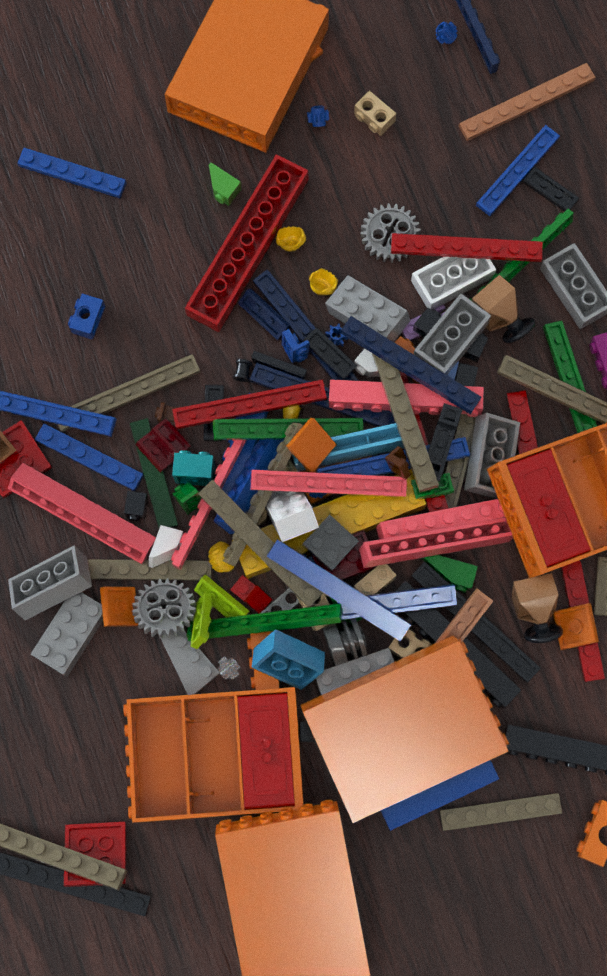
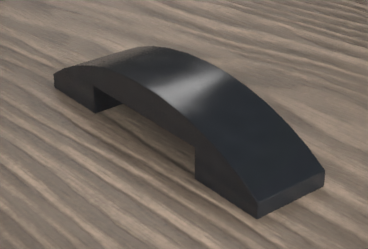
(443, 437)

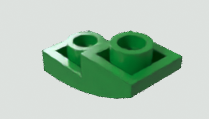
(445, 487)

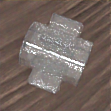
(228, 668)

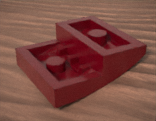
(161, 445)

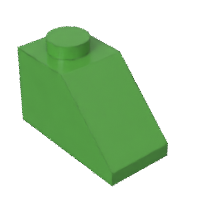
(224, 185)

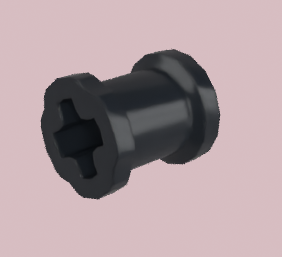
(242, 370)

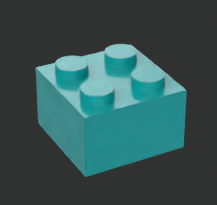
(193, 468)

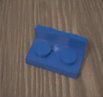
(294, 350)

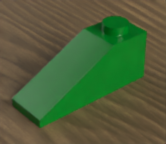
(187, 497)
(453, 571)

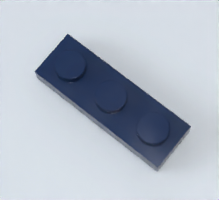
(263, 313)

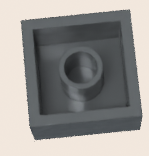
(330, 543)

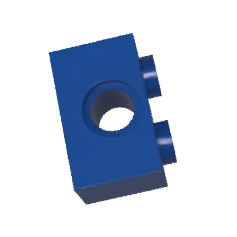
(86, 327)

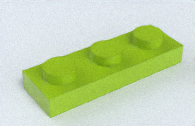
(220, 598)
(201, 620)

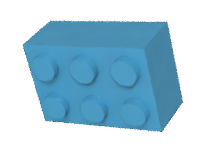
(288, 659)

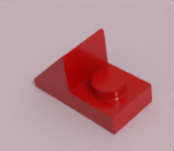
(251, 594)

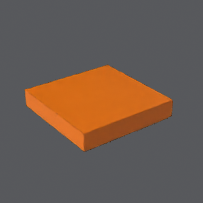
(311, 445)
(118, 606)
(577, 626)

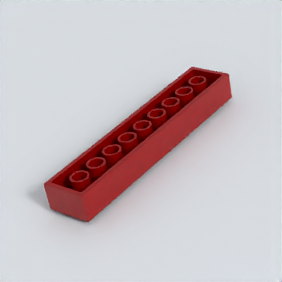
(247, 243)

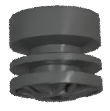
(345, 641)

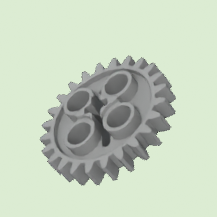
(375, 226)
(166, 623)

